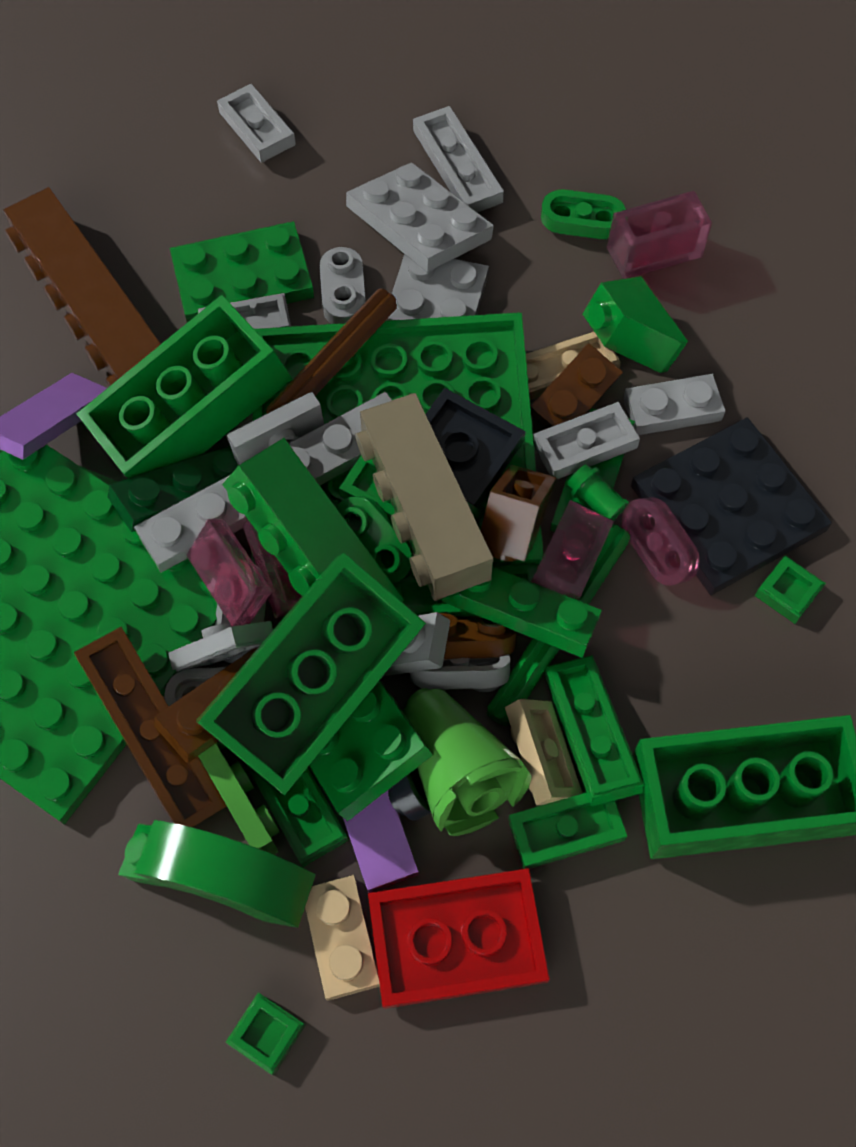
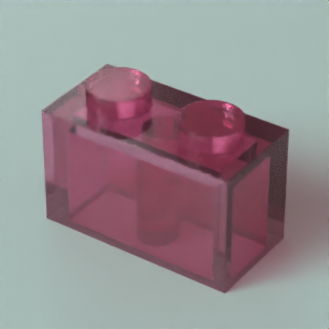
(658, 234)

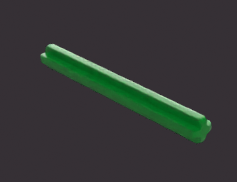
(539, 654)

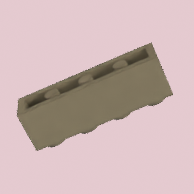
(425, 497)

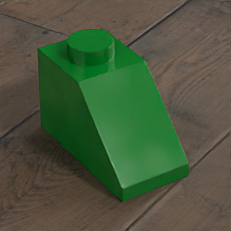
(635, 323)

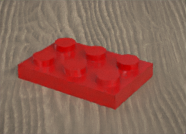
(457, 938)

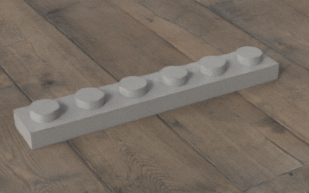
(323, 451)

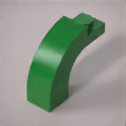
(218, 870)

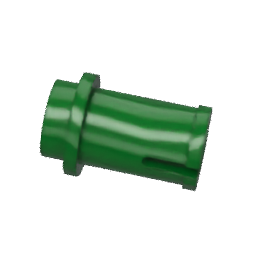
(596, 492)

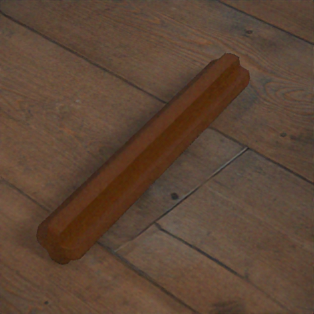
(338, 349)

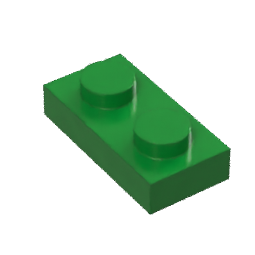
(565, 829)

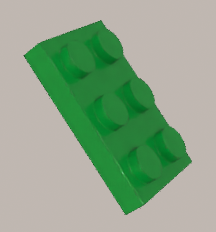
(242, 268)
(369, 753)

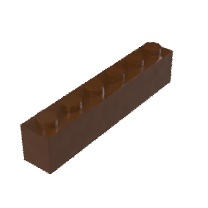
(79, 284)

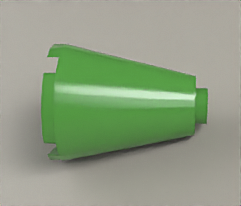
(468, 767)

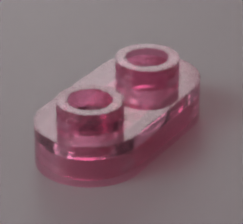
(662, 543)

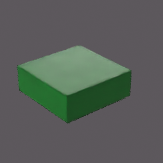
(790, 589)
(265, 1034)

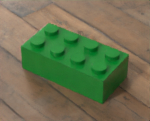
(186, 392)
(311, 673)
(748, 786)

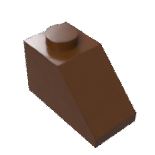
(516, 512)

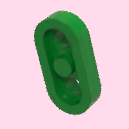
(579, 213)
(378, 534)

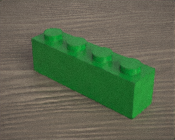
(296, 517)

